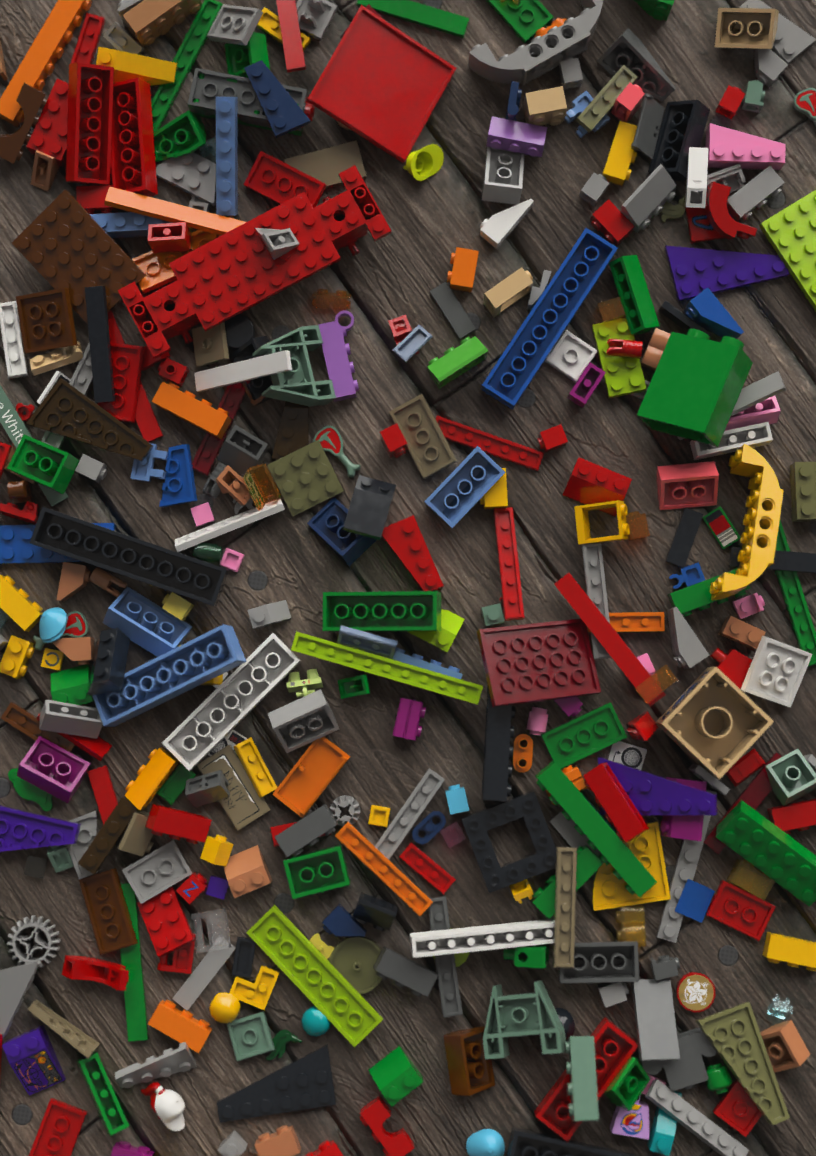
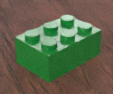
(316, 871)

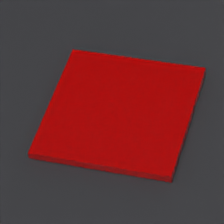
(381, 84)

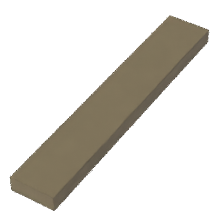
(565, 907)

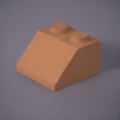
(247, 871)
(784, 1046)

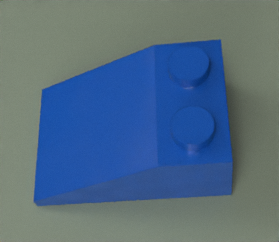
(712, 315)

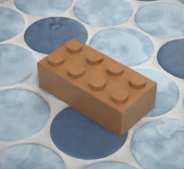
(156, 17)

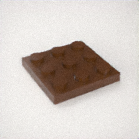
(46, 320)

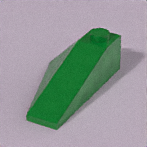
(179, 137)

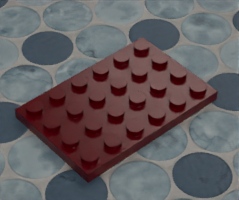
(538, 662)

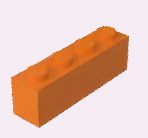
(192, 410)

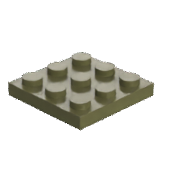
(305, 477)

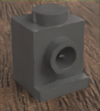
(664, 967)

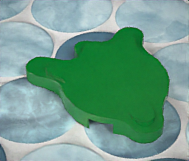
(30, 792)

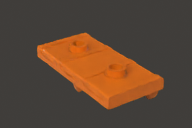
(311, 775)

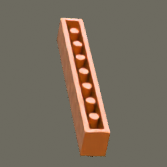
(42, 55)

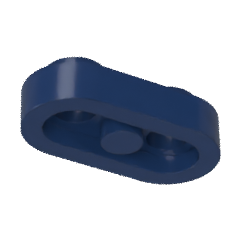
(429, 827)

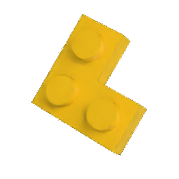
(255, 993)

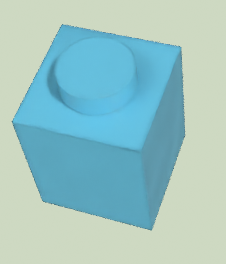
(456, 799)

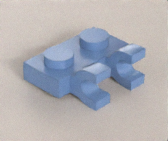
(579, 105)
(144, 469)

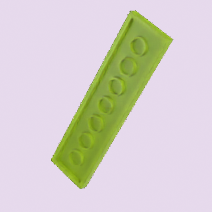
(314, 976)

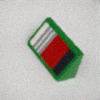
(721, 527)

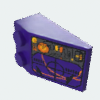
(34, 1060)

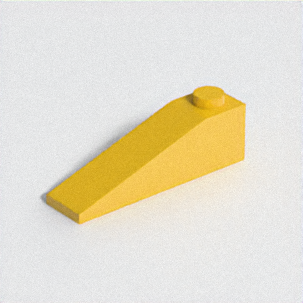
(132, 65)

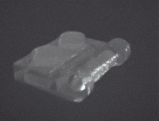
(217, 930)

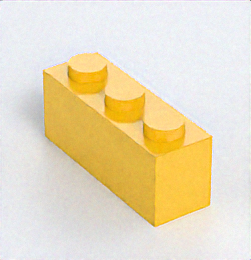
(621, 154)
(17, 605)
(790, 950)

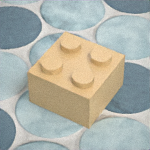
(545, 106)

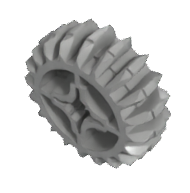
(41, 943)

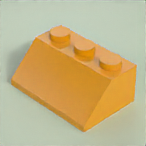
(151, 778)

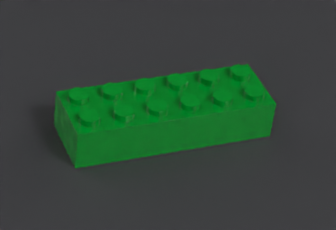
(382, 611)
(770, 851)

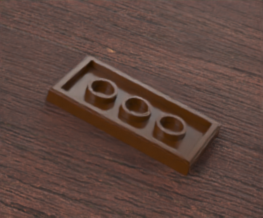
(108, 911)

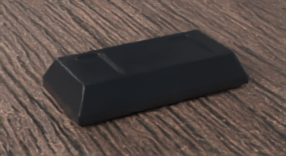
(243, 957)

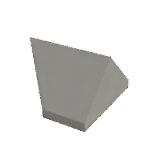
(278, 241)

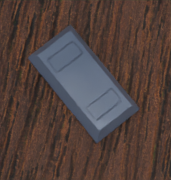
(412, 343)

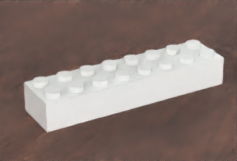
(231, 702)

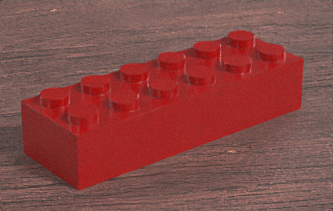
(89, 124)
(133, 138)
(612, 1051)

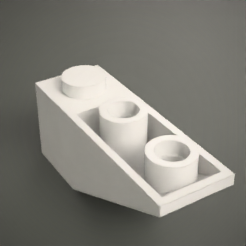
(696, 177)

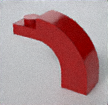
(719, 217)
(96, 970)

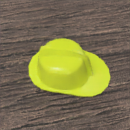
(424, 162)

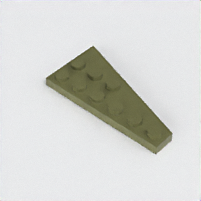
(741, 1047)

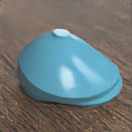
(52, 624)
(485, 1143)

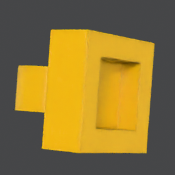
(521, 890)

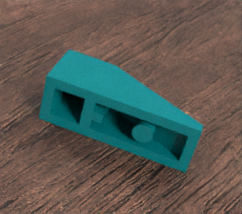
(662, 1132)

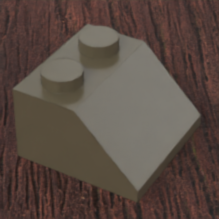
(137, 836)

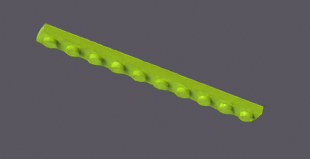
(387, 668)

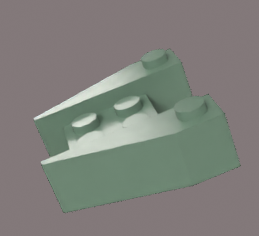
(298, 384)
(522, 1016)

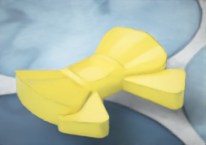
(324, 949)

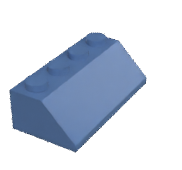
(464, 487)
(146, 623)

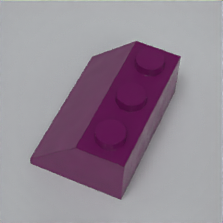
(53, 769)
(684, 826)

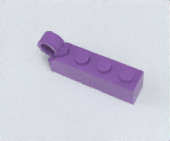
(336, 357)

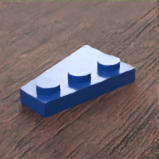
(179, 478)

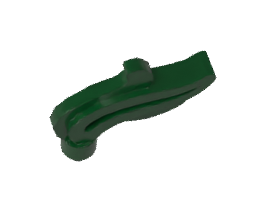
(280, 1040)

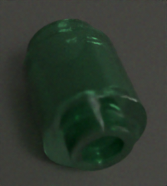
(208, 552)

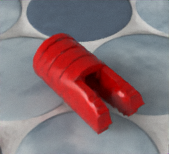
(624, 348)

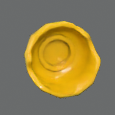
(224, 1007)

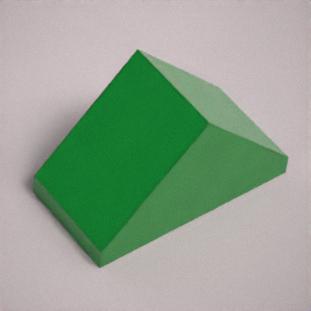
(354, 686)

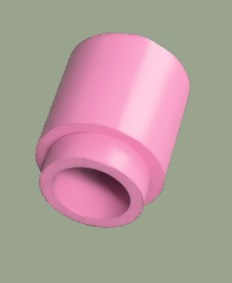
(537, 721)

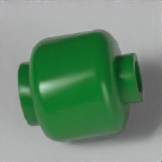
(718, 1078)

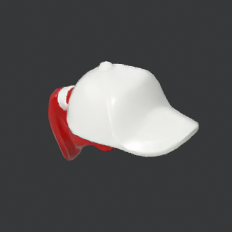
(167, 1105)

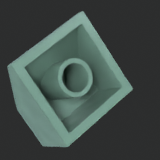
(791, 777)

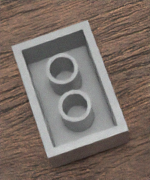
(303, 721)

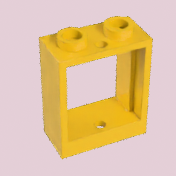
(583, 526)

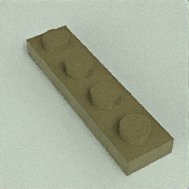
(605, 99)

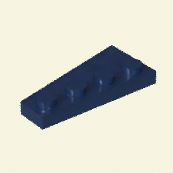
(279, 107)

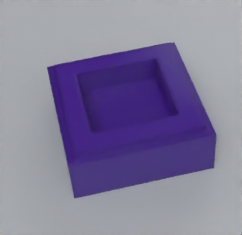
(217, 887)

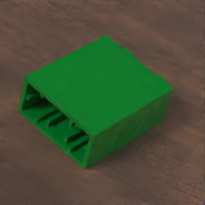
(695, 386)

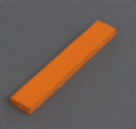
(383, 868)

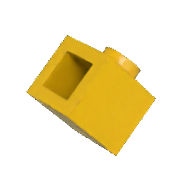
(217, 850)

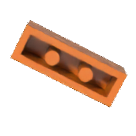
(180, 1025)

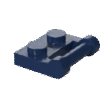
(514, 101)

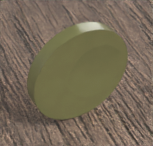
(355, 962)

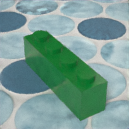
(634, 294)
(697, 596)
(587, 865)
(102, 1094)

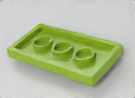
(622, 374)

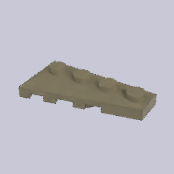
(65, 1029)

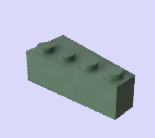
(582, 1078)

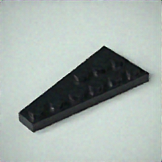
(291, 1088)

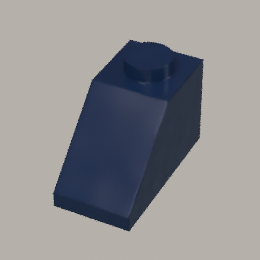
(342, 923)

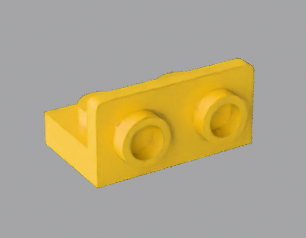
(16, 657)

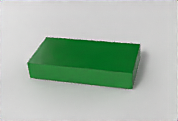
(175, 784)

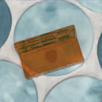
(261, 485)
(656, 684)

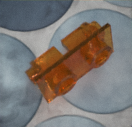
(324, 298)

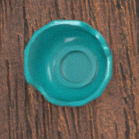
(315, 1022)

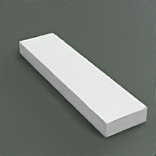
(12, 340)

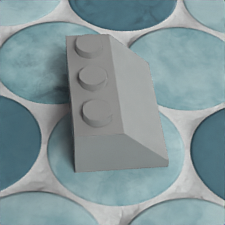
(649, 198)

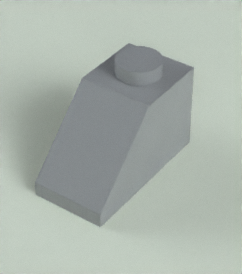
(768, 66)
(269, 614)

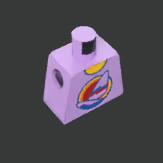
(631, 1123)

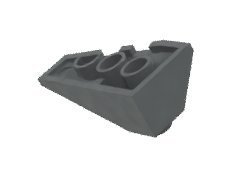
(632, 53)

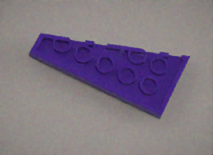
(719, 270)
(659, 795)
(31, 830)

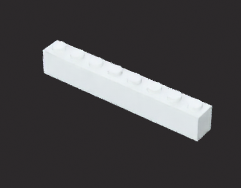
(482, 938)

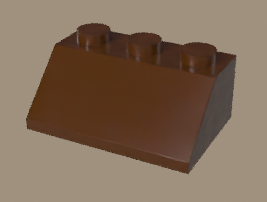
(467, 1063)

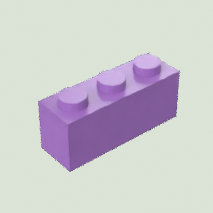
(516, 136)

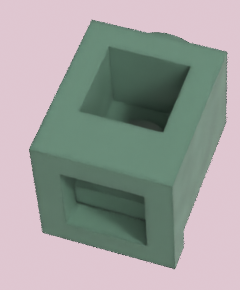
(753, 96)

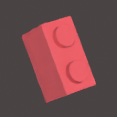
(628, 102)

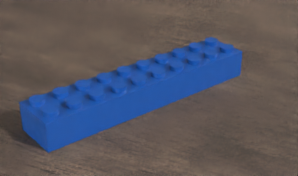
(549, 318)

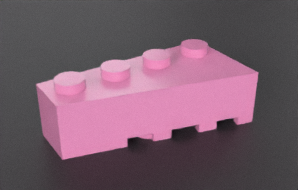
(732, 147)

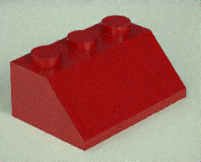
(596, 484)

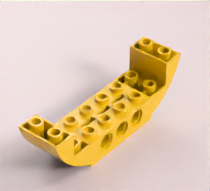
(760, 522)

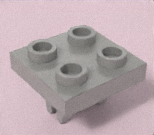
(315, 16)

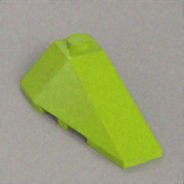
(449, 628)

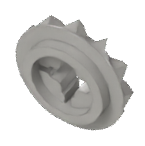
(344, 801)

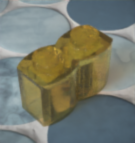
(631, 924)

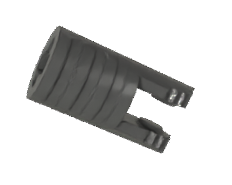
(211, 486)

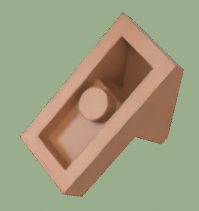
(233, 483)

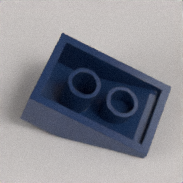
(329, 527)

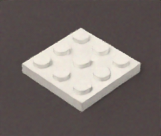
(776, 671)

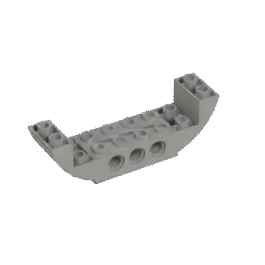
(542, 53)

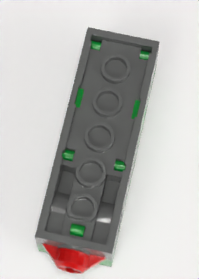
(210, 84)

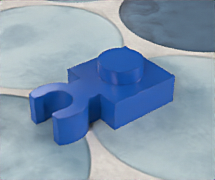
(690, 574)

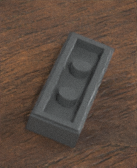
(452, 310)

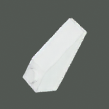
(502, 224)

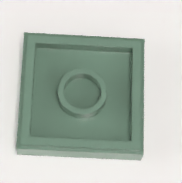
(250, 1036)

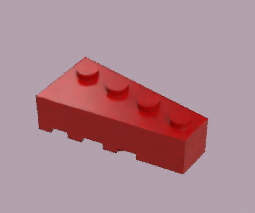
(410, 548)

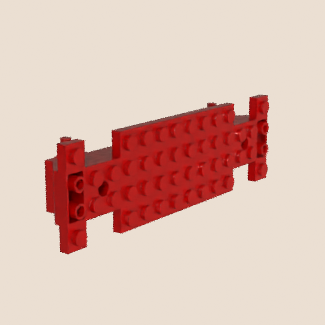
(239, 270)

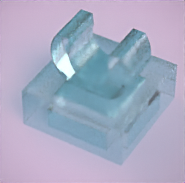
(780, 1009)

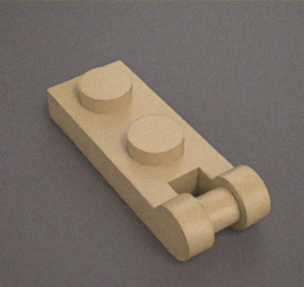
(56, 359)

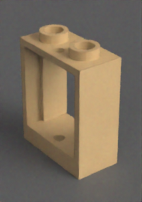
(508, 291)

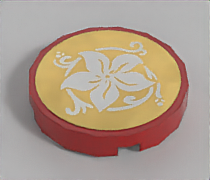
(695, 992)

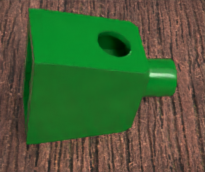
(536, 956)

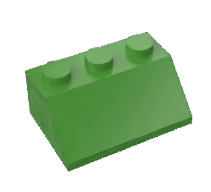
(457, 361)

